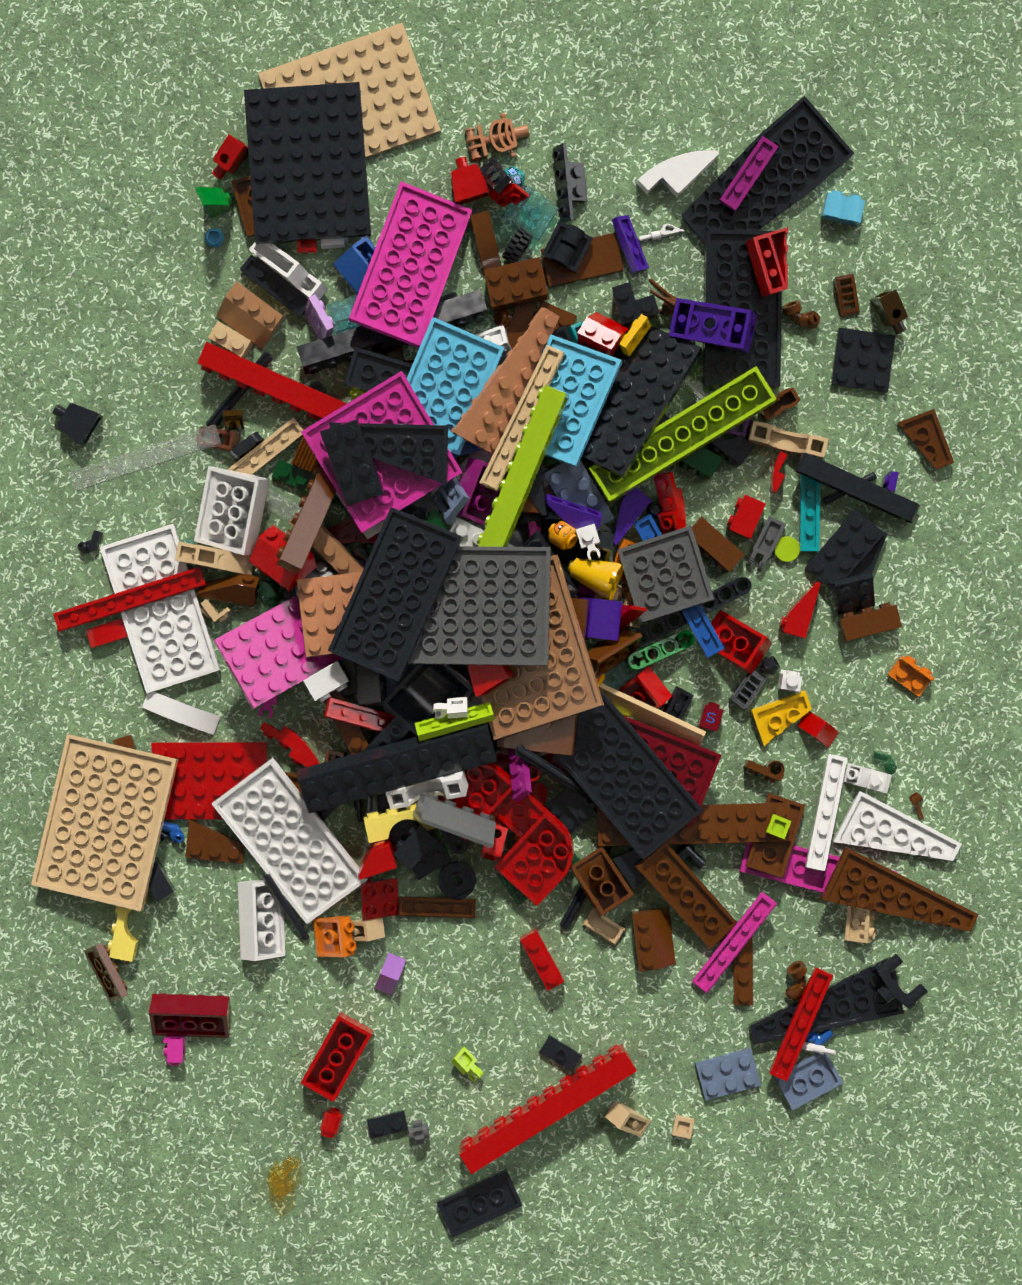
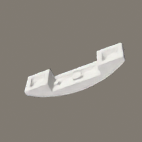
(181, 712)

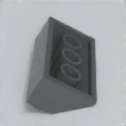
(455, 819)

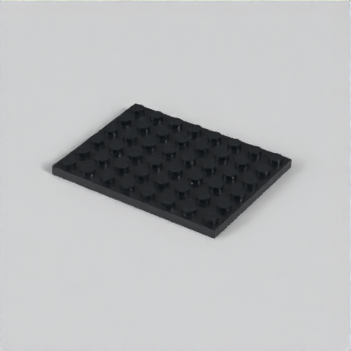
(307, 162)

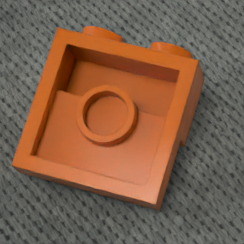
(334, 936)

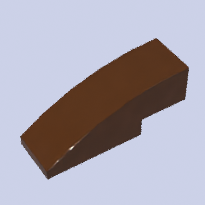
(485, 240)

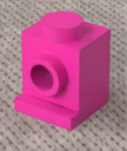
(174, 1049)

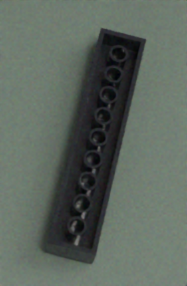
(394, 767)

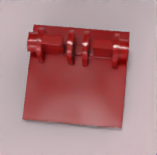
(379, 898)

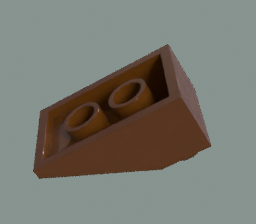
(601, 881)

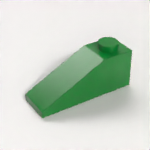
(214, 200)

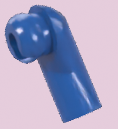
(174, 832)
(819, 1038)

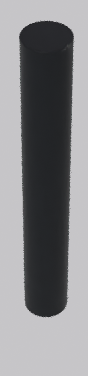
(835, 495)

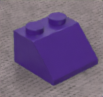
(603, 619)

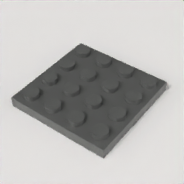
(666, 574)

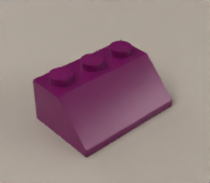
(481, 497)

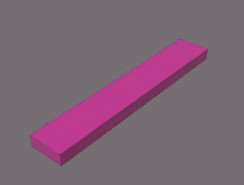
(734, 942)

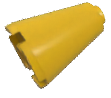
(597, 575)

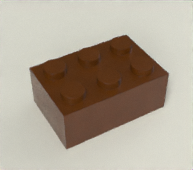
(516, 284)

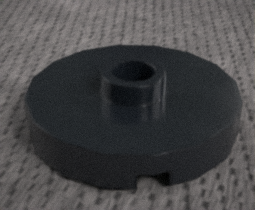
(459, 889)

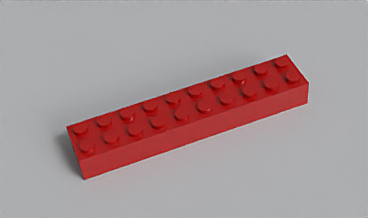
(547, 1108)

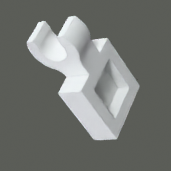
(453, 708)

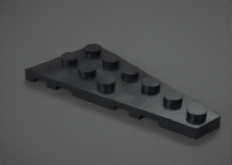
(410, 447)

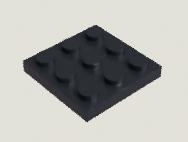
(862, 360)

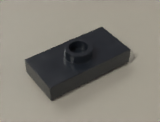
(560, 1053)

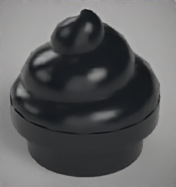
(769, 665)

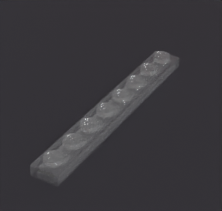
(145, 457)

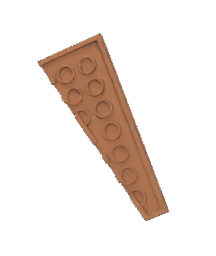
(496, 403)

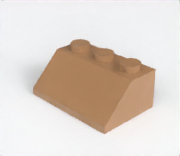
(250, 315)

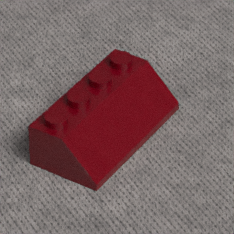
(190, 1015)

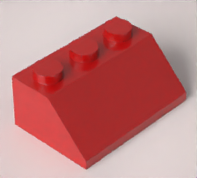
(264, 559)
(378, 858)

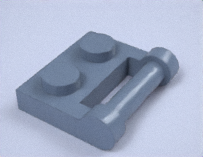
(455, 497)

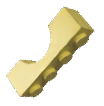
(379, 824)
(123, 944)

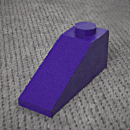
(630, 509)
(574, 514)

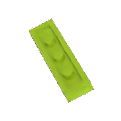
(435, 727)

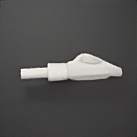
(662, 233)
(809, 1047)

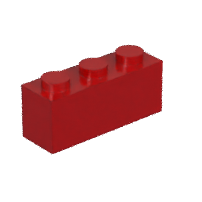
(542, 959)

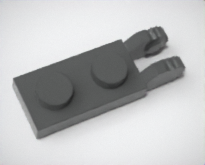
(766, 541)

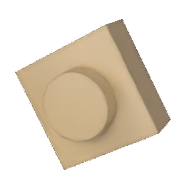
(682, 1126)

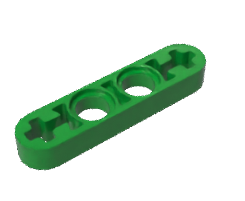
(660, 650)

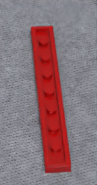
(129, 599)

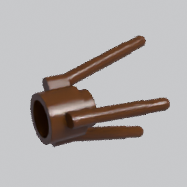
(669, 301)

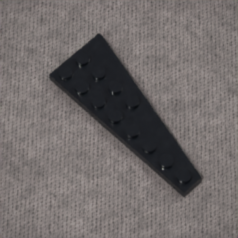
(844, 1004)

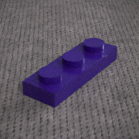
(630, 244)

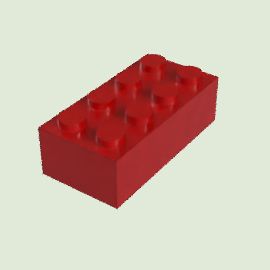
(337, 1056)

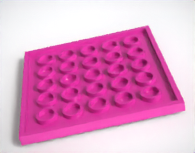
(385, 404)

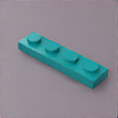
(809, 515)

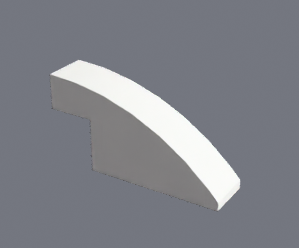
(677, 171)
(288, 269)

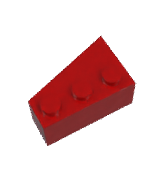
(769, 261)

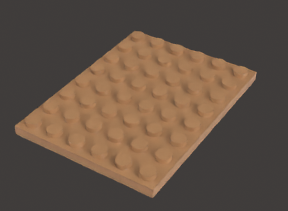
(552, 691)

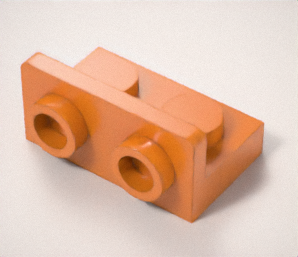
(910, 675)

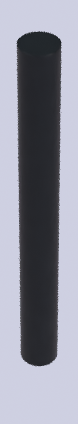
(286, 907)

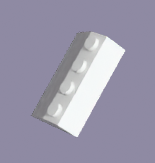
(231, 510)

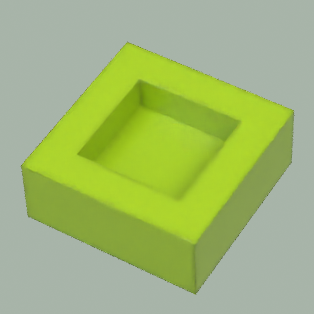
(778, 826)

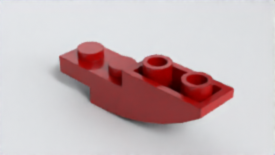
(671, 503)
(301, 751)

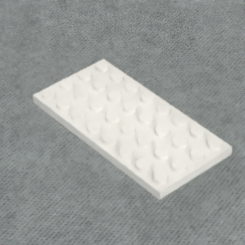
(168, 634)
(288, 841)

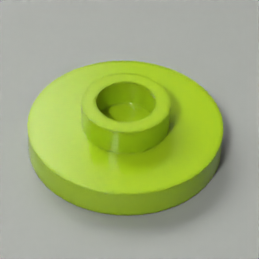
(787, 549)

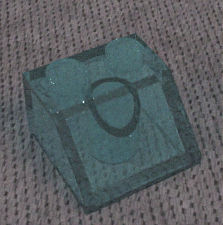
(531, 214)

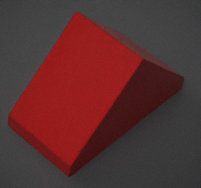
(818, 728)

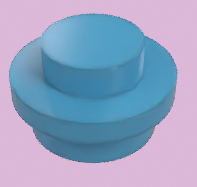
(214, 237)

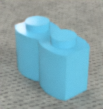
(843, 208)

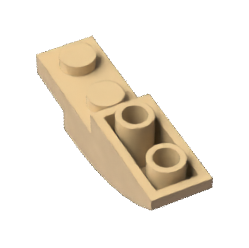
(213, 558)

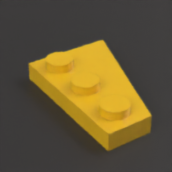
(779, 714)

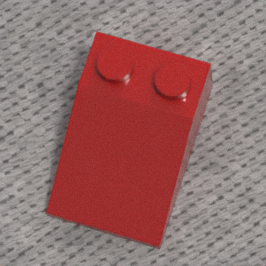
(742, 643)

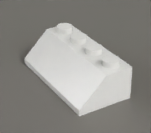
(260, 922)

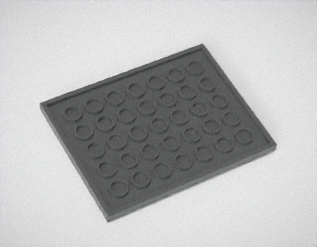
(490, 610)

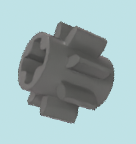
(419, 1132)

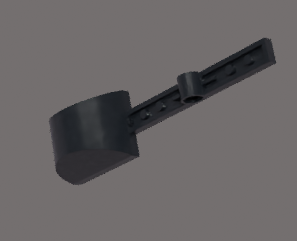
(414, 702)

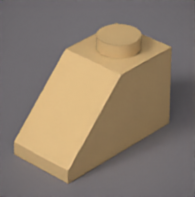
(368, 929)
(627, 1119)

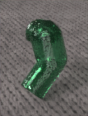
(886, 760)

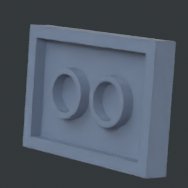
(728, 1073)
(809, 1080)

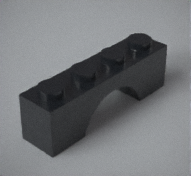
(734, 449)

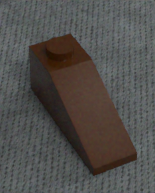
(234, 589)

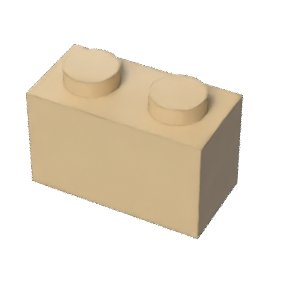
(230, 340)

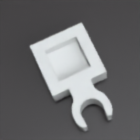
(588, 539)

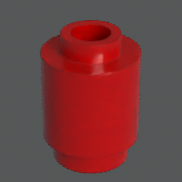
(331, 1122)

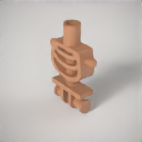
(514, 133)

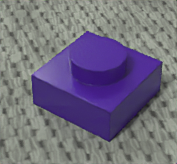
(890, 481)

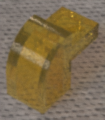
(278, 1179)

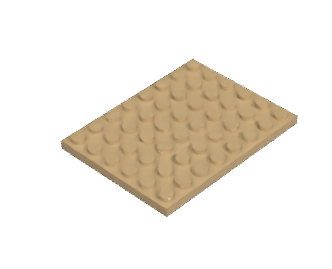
(391, 85)
(104, 822)

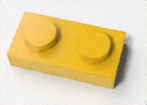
(635, 335)

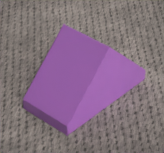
(390, 974)

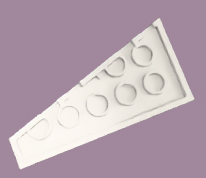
(885, 828)

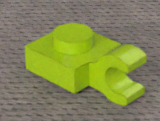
(465, 1063)

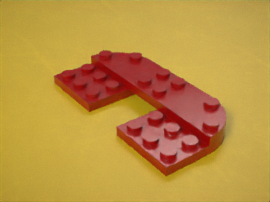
(545, 844)

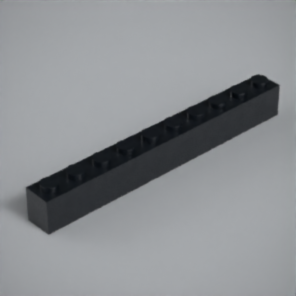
(340, 347)

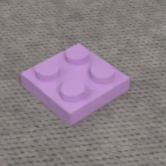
(317, 317)

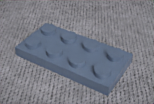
(577, 487)

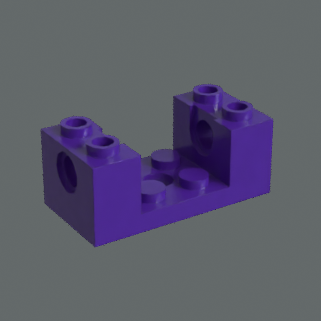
(732, 329)

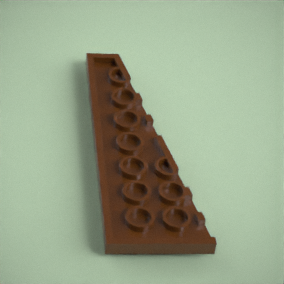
(873, 887)

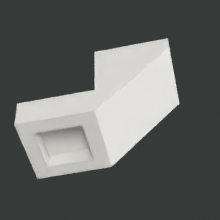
(867, 778)

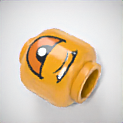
(562, 535)

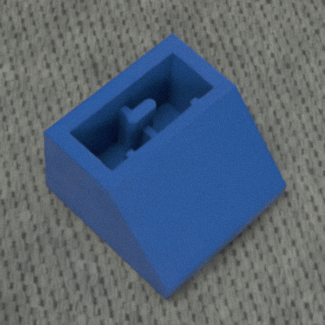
(355, 262)

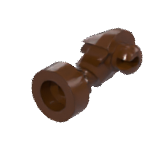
(807, 319)
(797, 972)

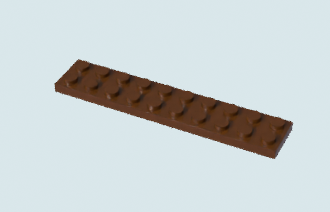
(713, 825)

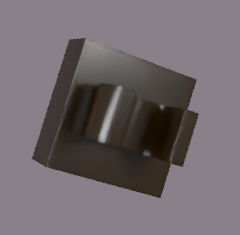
(233, 420)

